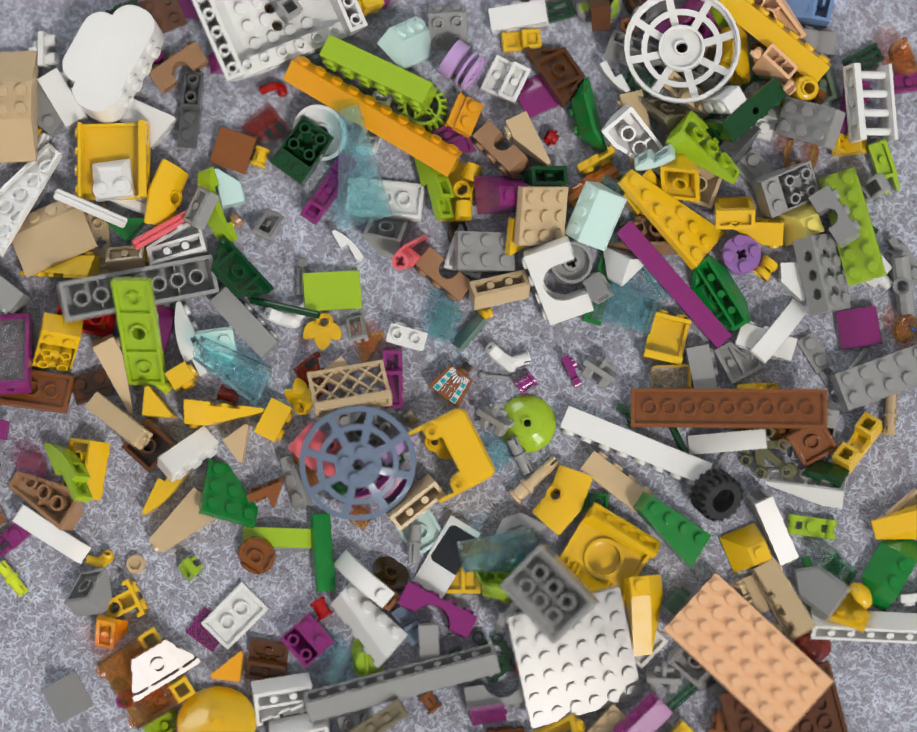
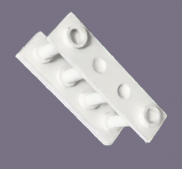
(855, 103)

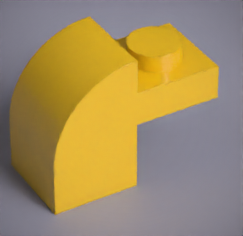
(844, 148)

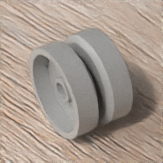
(582, 266)

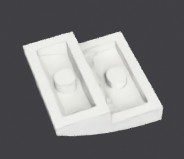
(505, 79)

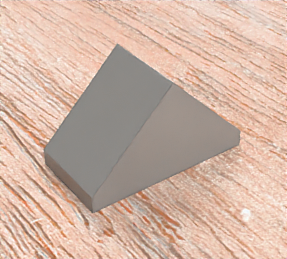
(268, 225)

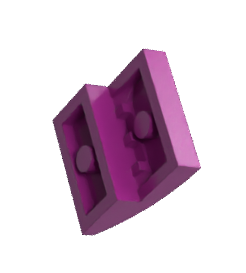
(536, 97)
(858, 327)

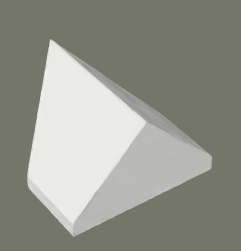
(620, 265)

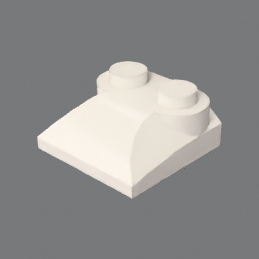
(113, 180)

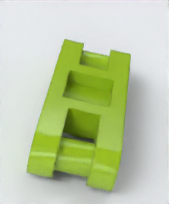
(811, 526)

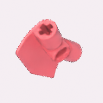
(406, 256)
(315, 443)

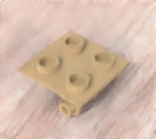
(751, 593)

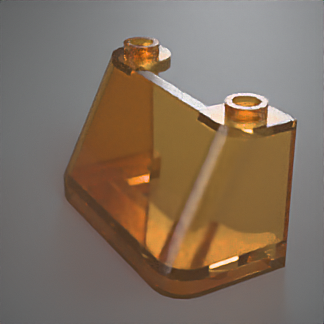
(117, 671)

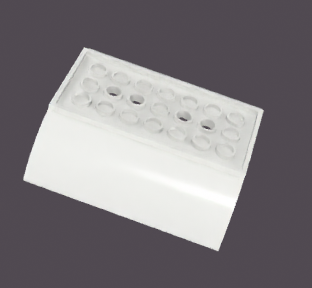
(250, 46)

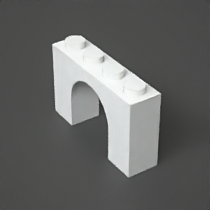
(556, 306)

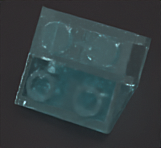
(444, 322)

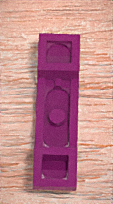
(323, 197)

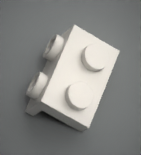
(407, 337)

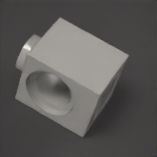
(598, 287)

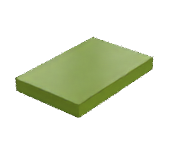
(332, 290)

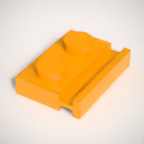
(464, 115)

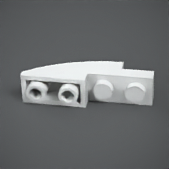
(185, 334)

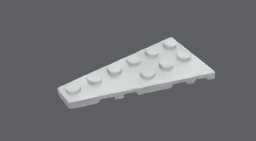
(22, 192)

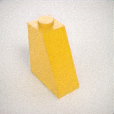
(742, 71)

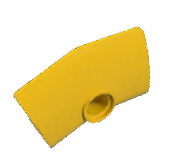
(460, 179)
(165, 193)
(560, 512)

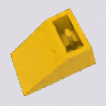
(57, 343)

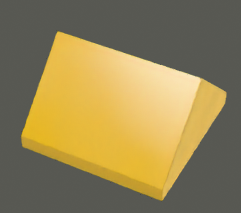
(155, 405)

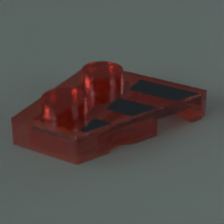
(267, 126)
(309, 365)

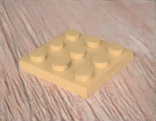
(540, 214)

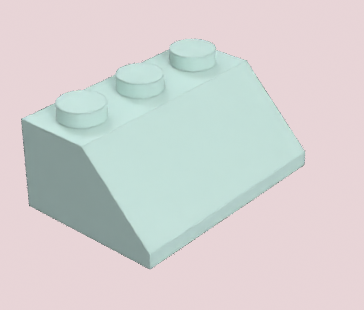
(407, 43)
(595, 215)

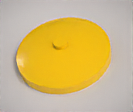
(217, 711)

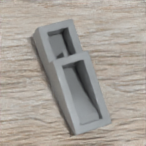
(429, 641)

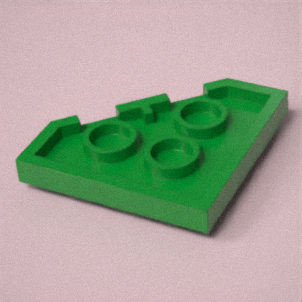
(225, 496)

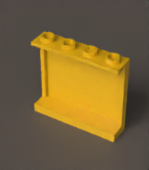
(110, 143)

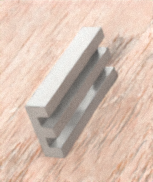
(358, 336)

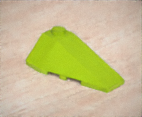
(694, 142)

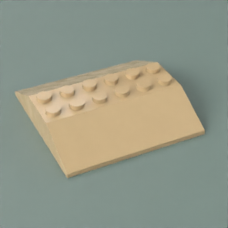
(18, 106)

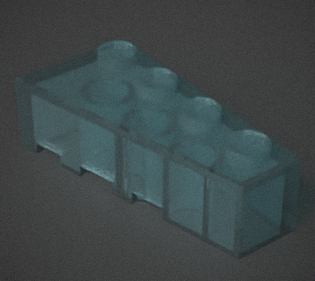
(235, 369)

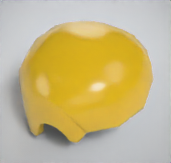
(860, 594)

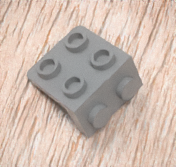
(447, 25)

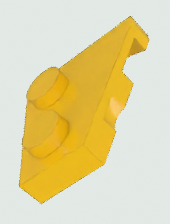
(851, 614)

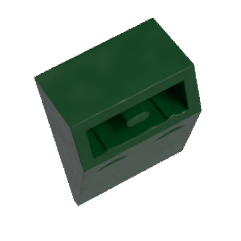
(302, 151)
(546, 176)

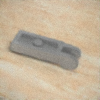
(816, 356)

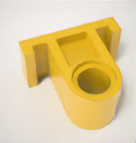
(128, 601)

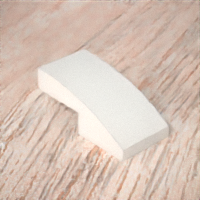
(617, 82)
(344, 242)

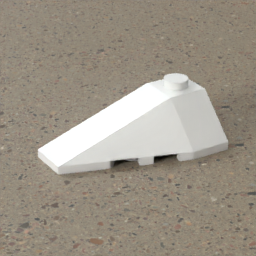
(630, 134)
(805, 487)

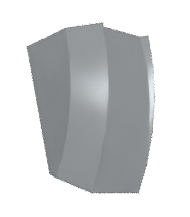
(689, 667)

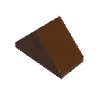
(600, 15)

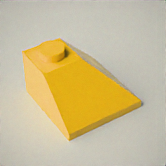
(681, 179)
(745, 548)

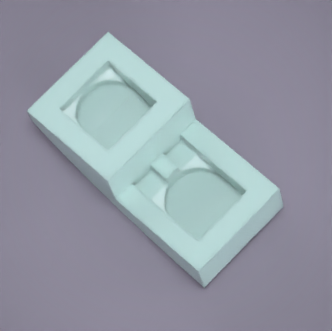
(650, 160)

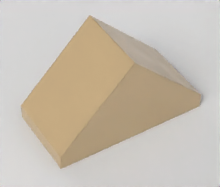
(238, 442)

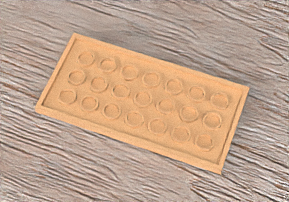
(748, 655)

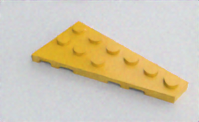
(679, 225)

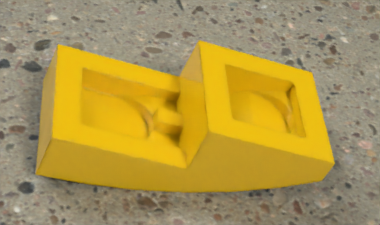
(519, 40)

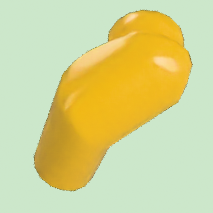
(101, 561)

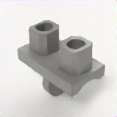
(592, 366)
(497, 416)
(663, 675)

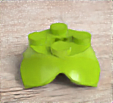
(491, 584)

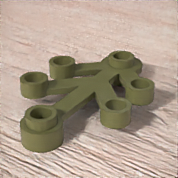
(760, 453)

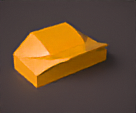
(109, 631)

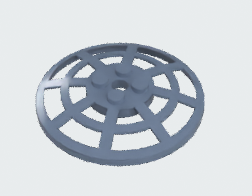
(357, 450)

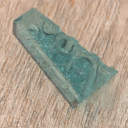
(497, 552)

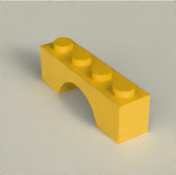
(179, 685)

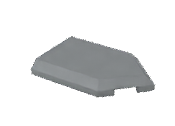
(820, 589)

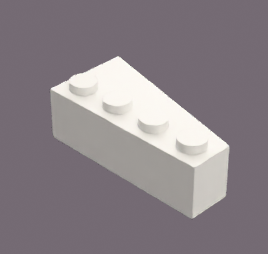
(369, 624)

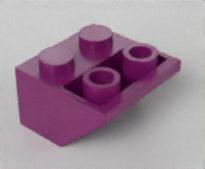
(307, 639)

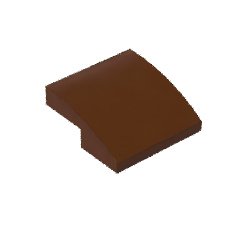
(266, 659)

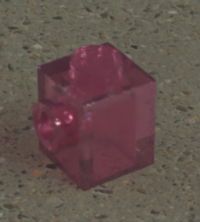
(31, 463)

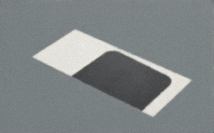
(443, 559)

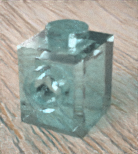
(499, 455)

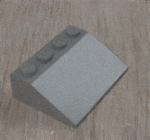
(549, 593)

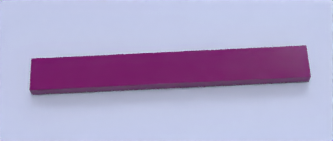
(673, 284)

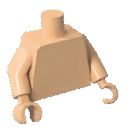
(775, 63)

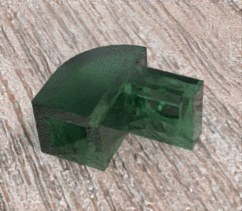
(837, 566)

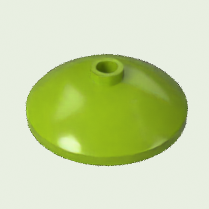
(542, 422)

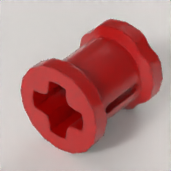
(321, 608)

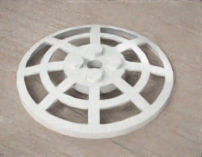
(684, 61)

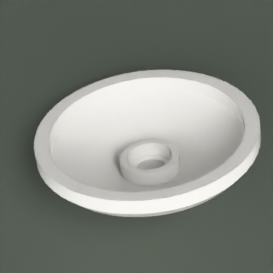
(323, 117)

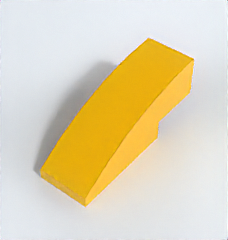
(161, 493)

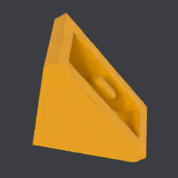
(232, 669)

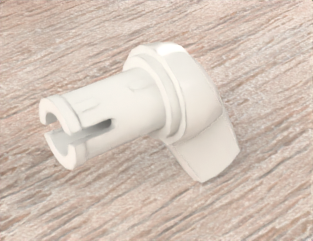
(283, 318)
(504, 360)

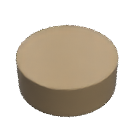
(135, 563)

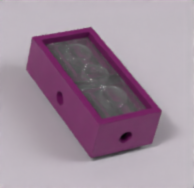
(16, 353)

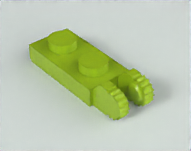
(883, 162)

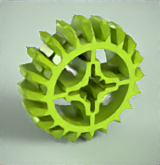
(435, 117)

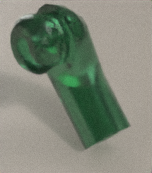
(626, 410)

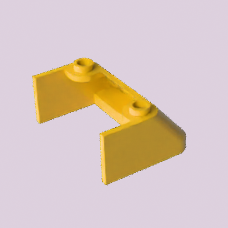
(464, 447)

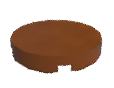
(257, 555)

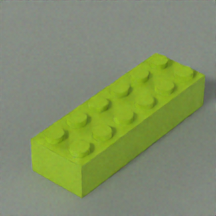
(377, 73)

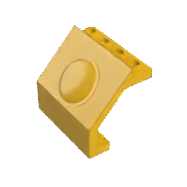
(607, 550)

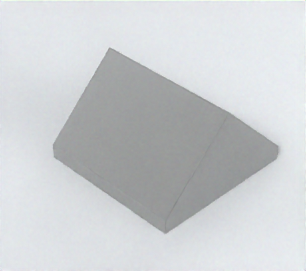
(67, 697)

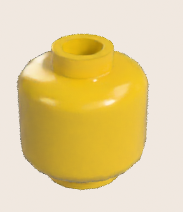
(806, 88)

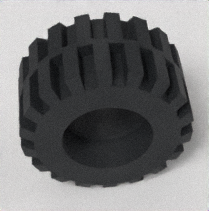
(706, 489)

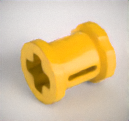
(260, 157)

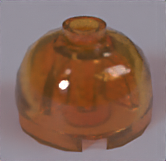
(902, 57)

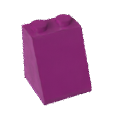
(496, 194)

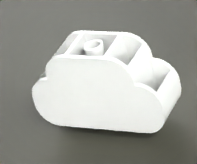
(112, 60)

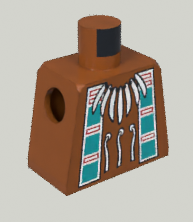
(453, 383)

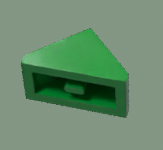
(131, 229)

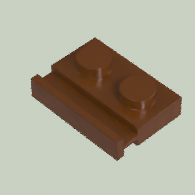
(90, 383)

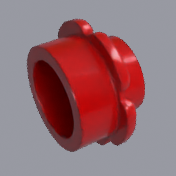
(551, 137)

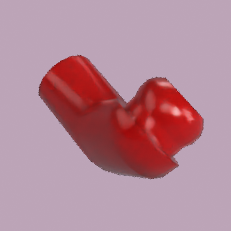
(274, 86)

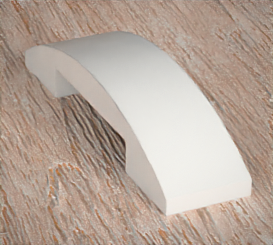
(779, 331)

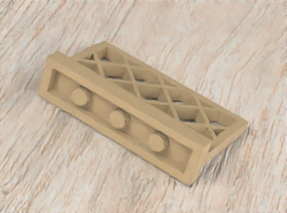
(375, 398)

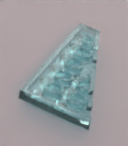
(359, 180)

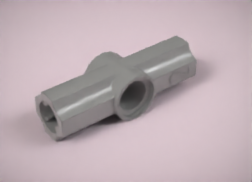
(902, 272)

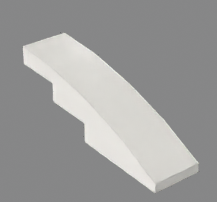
(727, 441)
(50, 534)

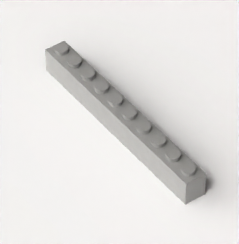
(401, 682)

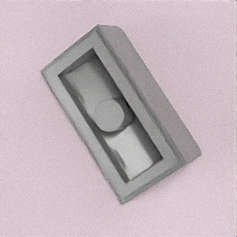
(201, 208)

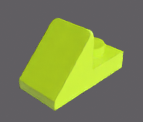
(164, 723)

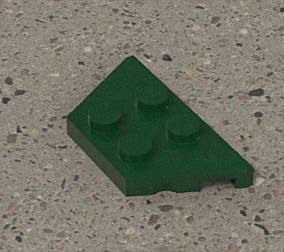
(237, 272)

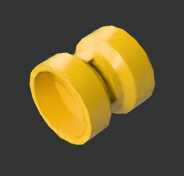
(765, 268)

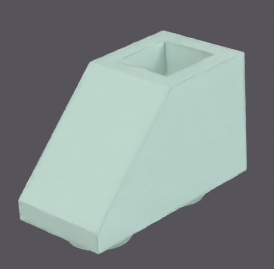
(230, 190)

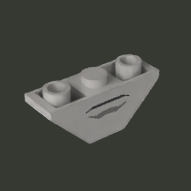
(520, 522)

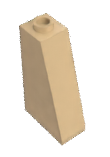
(119, 420)
(181, 523)

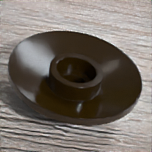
(390, 572)

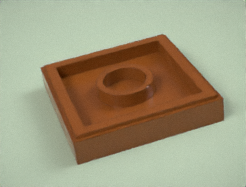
(233, 150)
(811, 444)

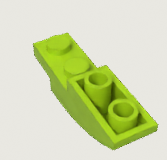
(439, 190)
(71, 468)

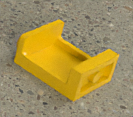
(667, 338)

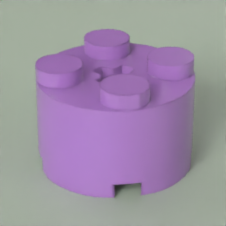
(751, 254)

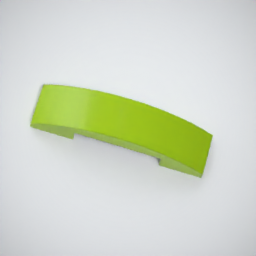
(217, 221)
(281, 536)

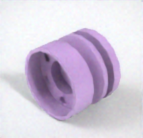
(460, 64)

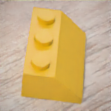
(94, 457)

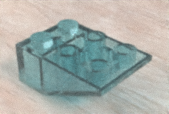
(628, 310)

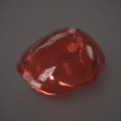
(814, 649)

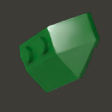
(586, 118)
(720, 293)
(889, 570)

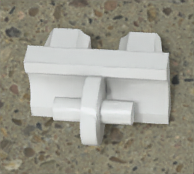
(43, 46)

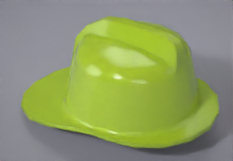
(363, 663)

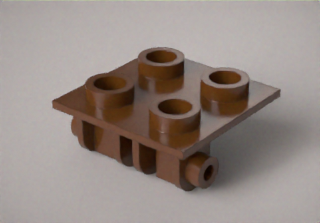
(165, 13)

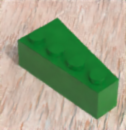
(677, 532)

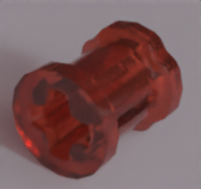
(228, 394)

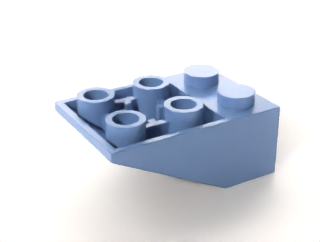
(812, 11)

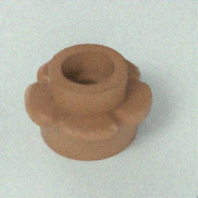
(236, 220)

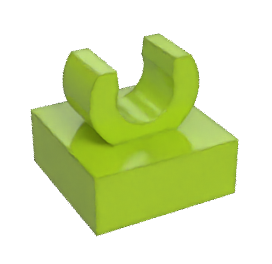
(188, 569)

